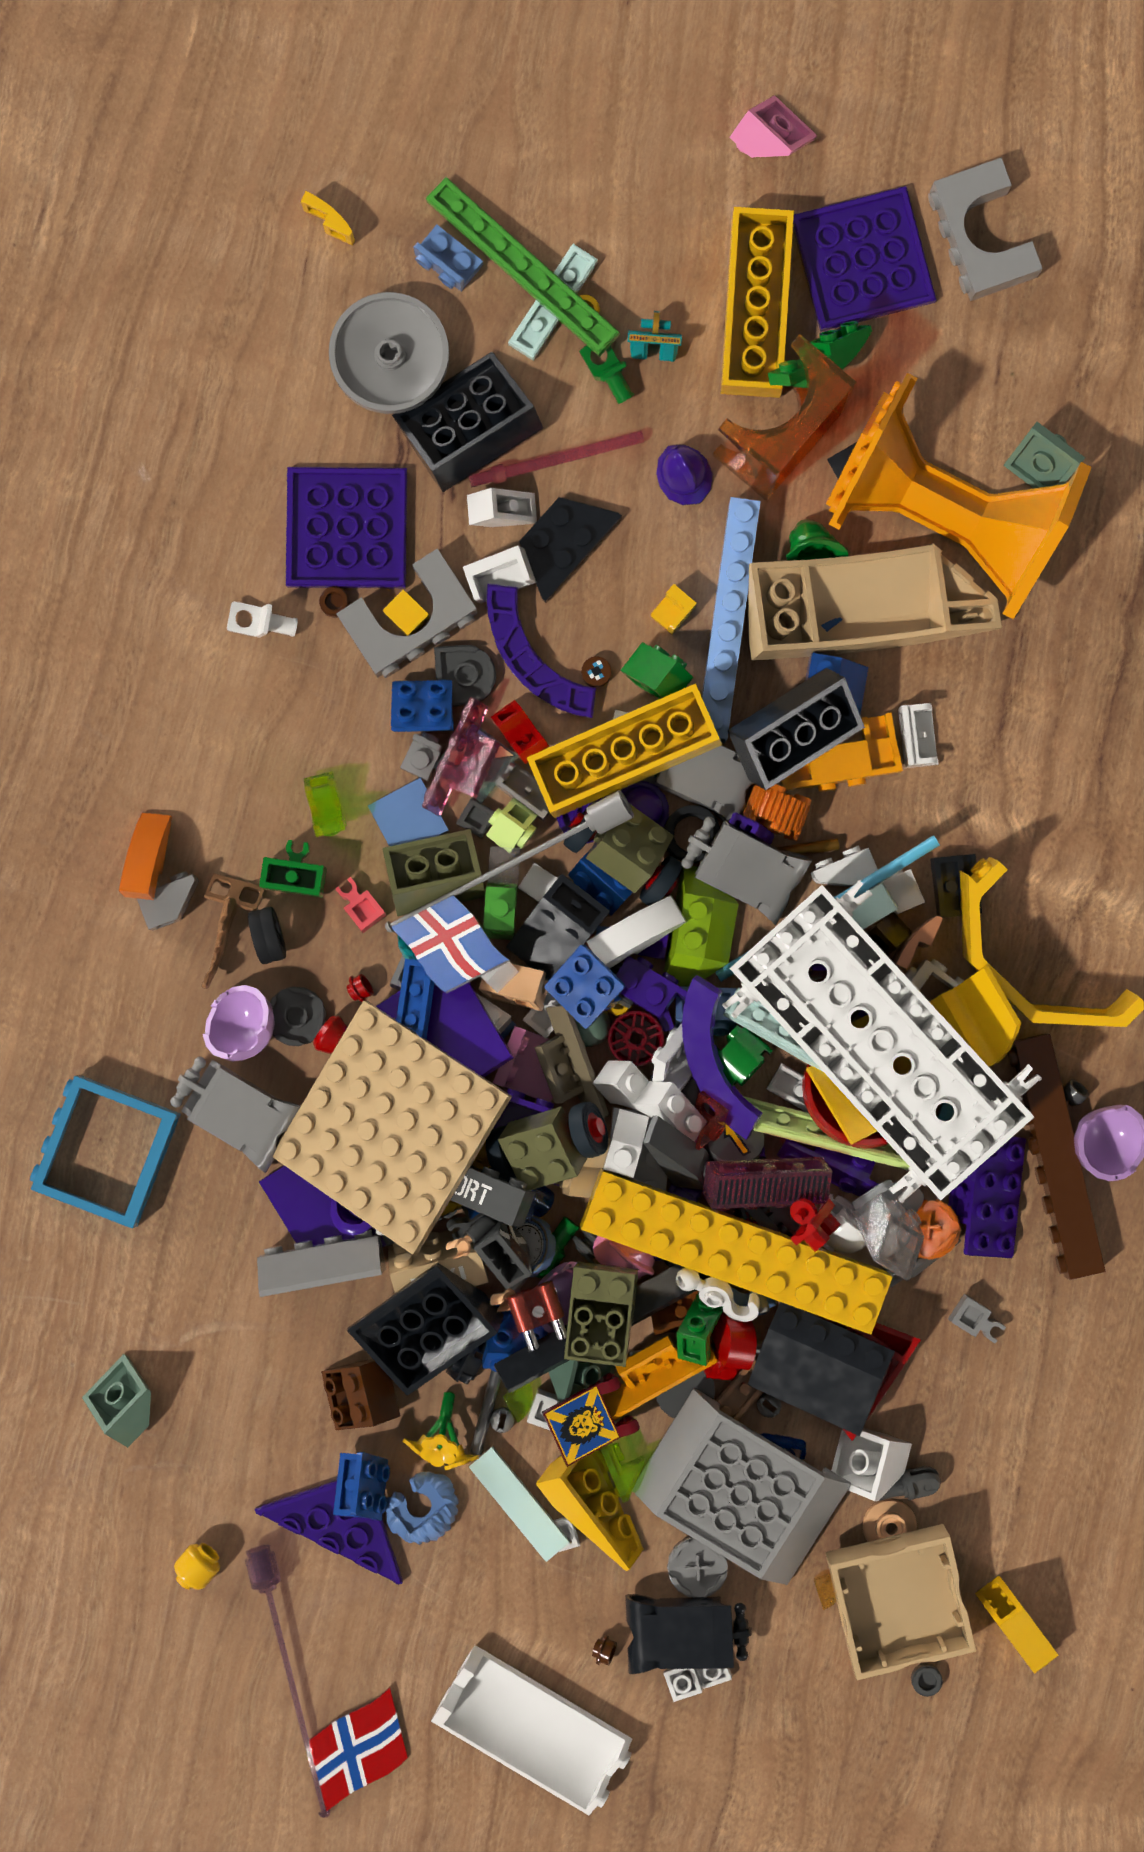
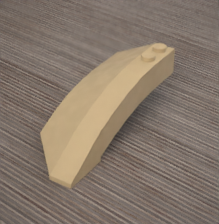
(880, 596)

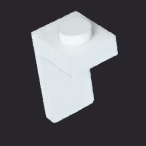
(935, 968)

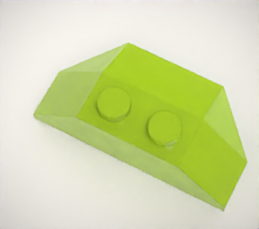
(707, 936)

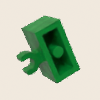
(656, 671)
(293, 875)

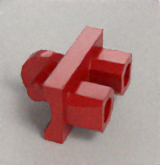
(815, 1225)

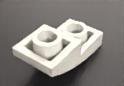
(690, 1682)

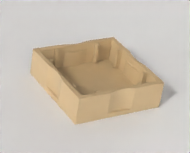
(900, 1601)

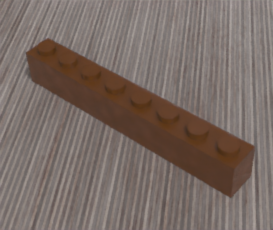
(1058, 1164)

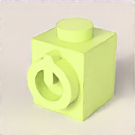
(512, 825)

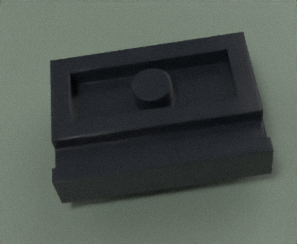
(947, 882)

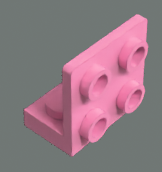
(524, 1070)

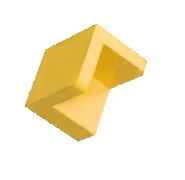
(673, 609)
(406, 613)

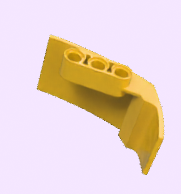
(975, 1011)

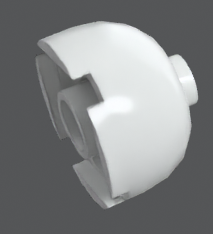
(847, 1236)

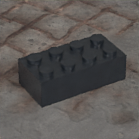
(796, 728)

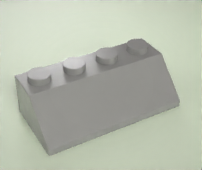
(320, 1264)

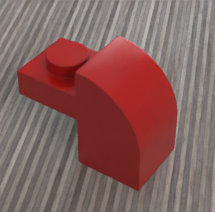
(519, 731)
(734, 1348)

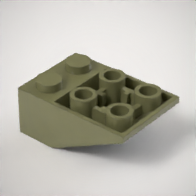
(600, 1313)

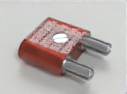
(535, 1308)

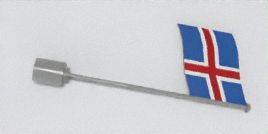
(449, 936)

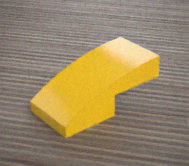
(334, 223)

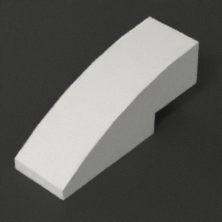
(637, 932)

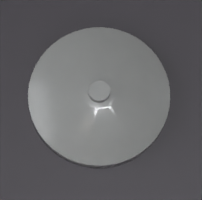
(389, 352)

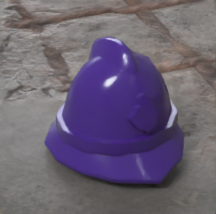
(684, 474)

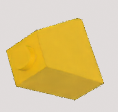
(1016, 1624)

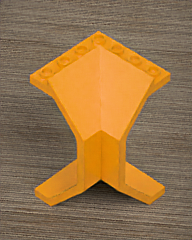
(1004, 532)

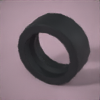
(676, 817)

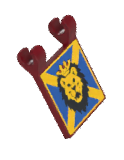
(584, 1422)

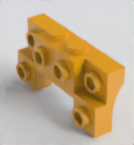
(852, 761)

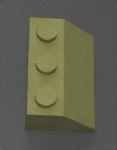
(432, 868)

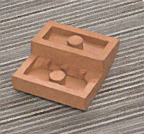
(920, 936)

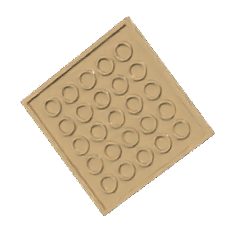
(391, 1127)

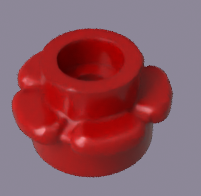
(359, 988)

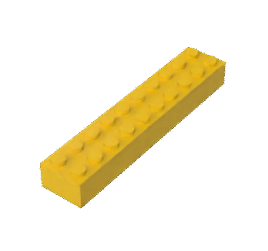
(735, 1251)

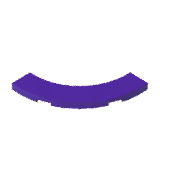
(525, 663)
(704, 1059)

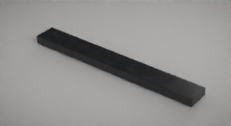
(529, 1365)

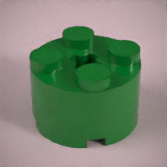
(742, 1055)

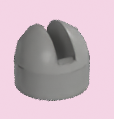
(495, 1419)

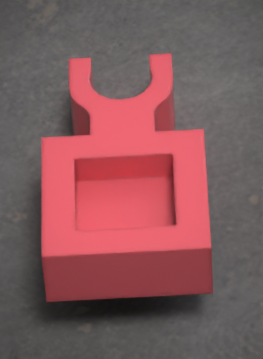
(362, 908)

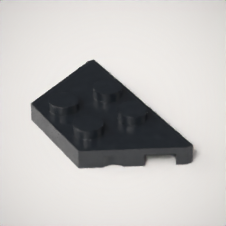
(564, 540)

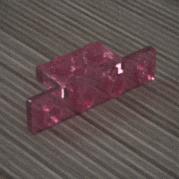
(464, 761)

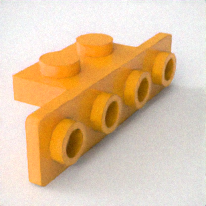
(649, 1375)

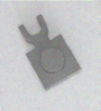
(974, 1317)

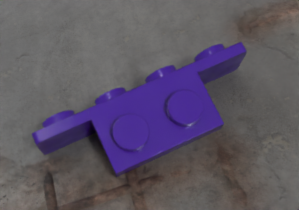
(647, 987)
(848, 1173)

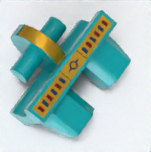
(668, 341)

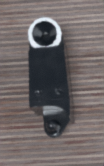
(684, 1633)

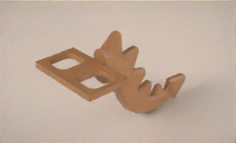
(229, 910)

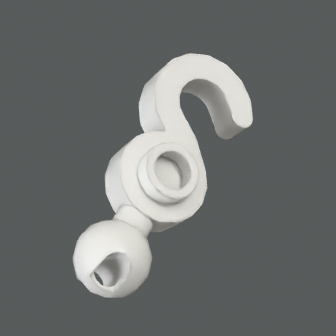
(717, 1294)

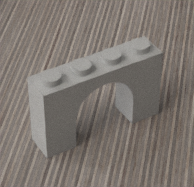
(980, 270)
(450, 609)

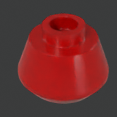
(329, 1035)

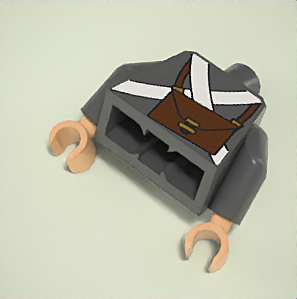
(502, 1251)

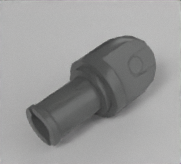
(915, 1484)

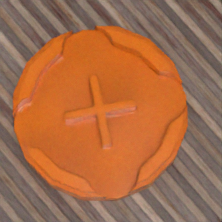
(939, 1227)

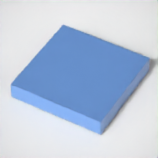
(403, 818)

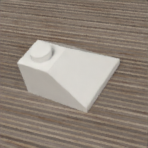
(871, 1462)

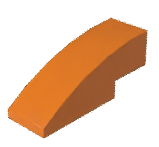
(145, 856)

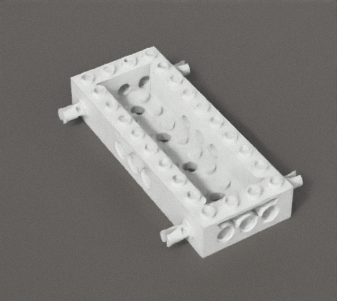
(898, 1025)

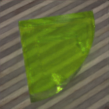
(519, 1401)

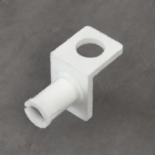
(262, 621)

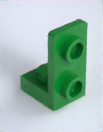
(695, 1332)

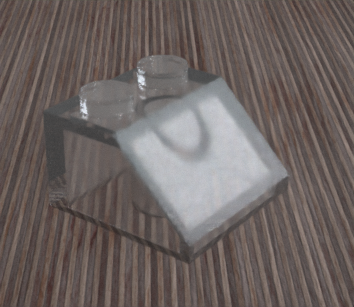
(891, 1234)

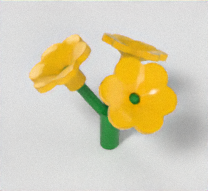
(440, 1449)

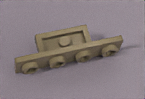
(567, 1062)

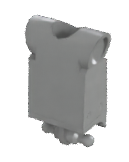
(710, 781)
(746, 867)
(234, 1110)

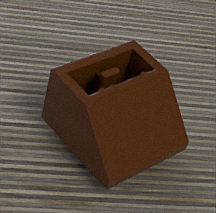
(360, 1395)

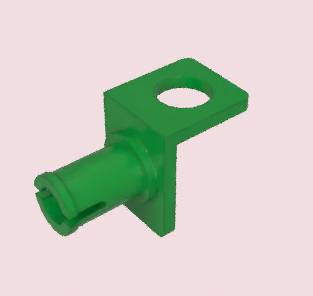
(610, 372)

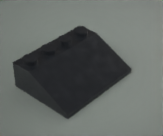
(469, 422)
(426, 1327)
(821, 1367)

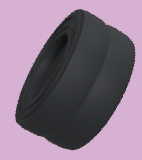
(267, 935)

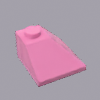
(771, 131)

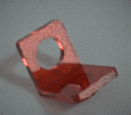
(715, 1125)

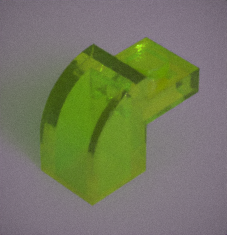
(325, 804)

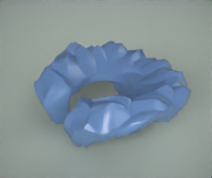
(436, 1522)

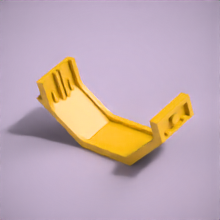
(972, 888)

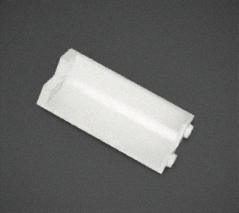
(533, 1730)

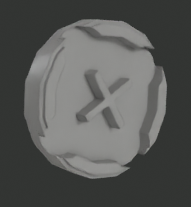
(696, 1568)

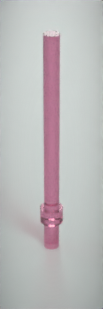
(499, 473)

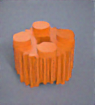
(778, 810)

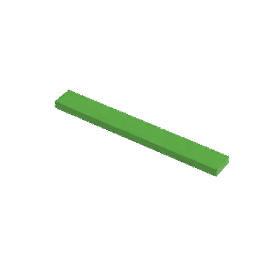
(522, 266)

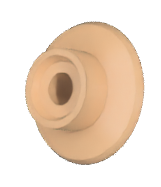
(887, 1512)

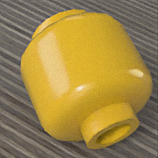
(197, 1566)

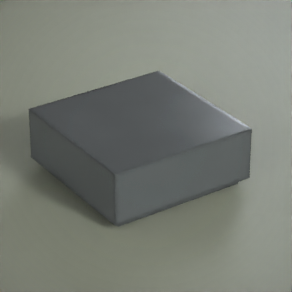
(476, 818)

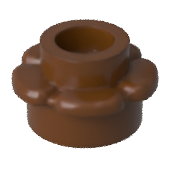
(604, 1650)

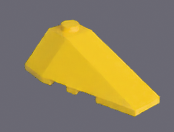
(592, 1505)

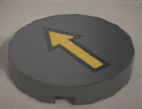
(732, 1146)

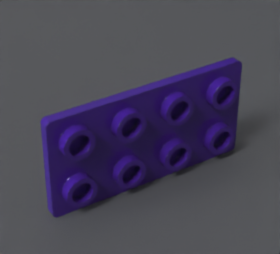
(990, 1202)

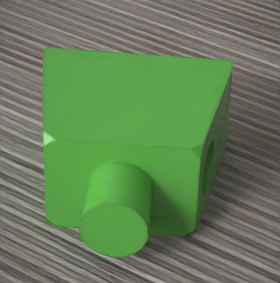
(500, 910)

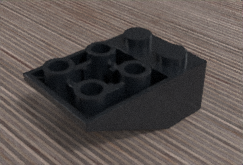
(557, 926)

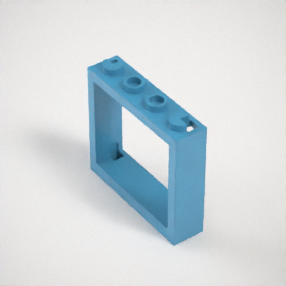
(151, 1167)

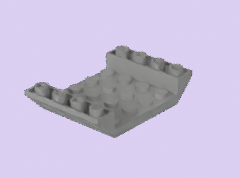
(738, 1491)

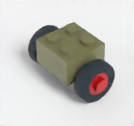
(631, 854)
(548, 1145)

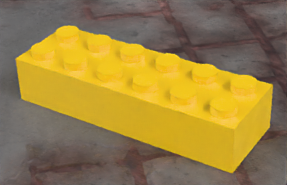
(756, 300)
(624, 751)

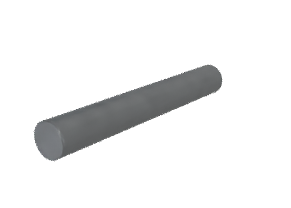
(485, 1413)

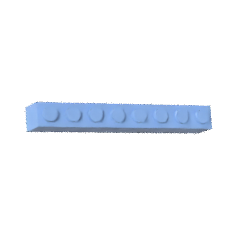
(729, 612)

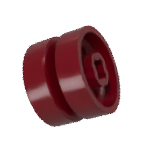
(624, 1027)

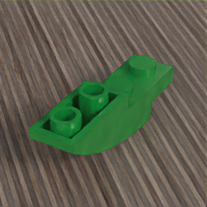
(837, 345)

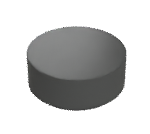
(926, 1679)

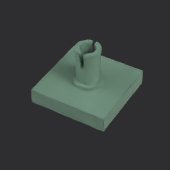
(1043, 458)

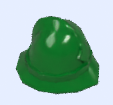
(813, 541)

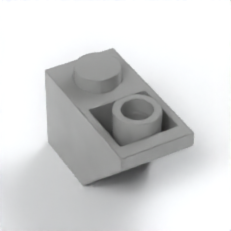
(169, 901)

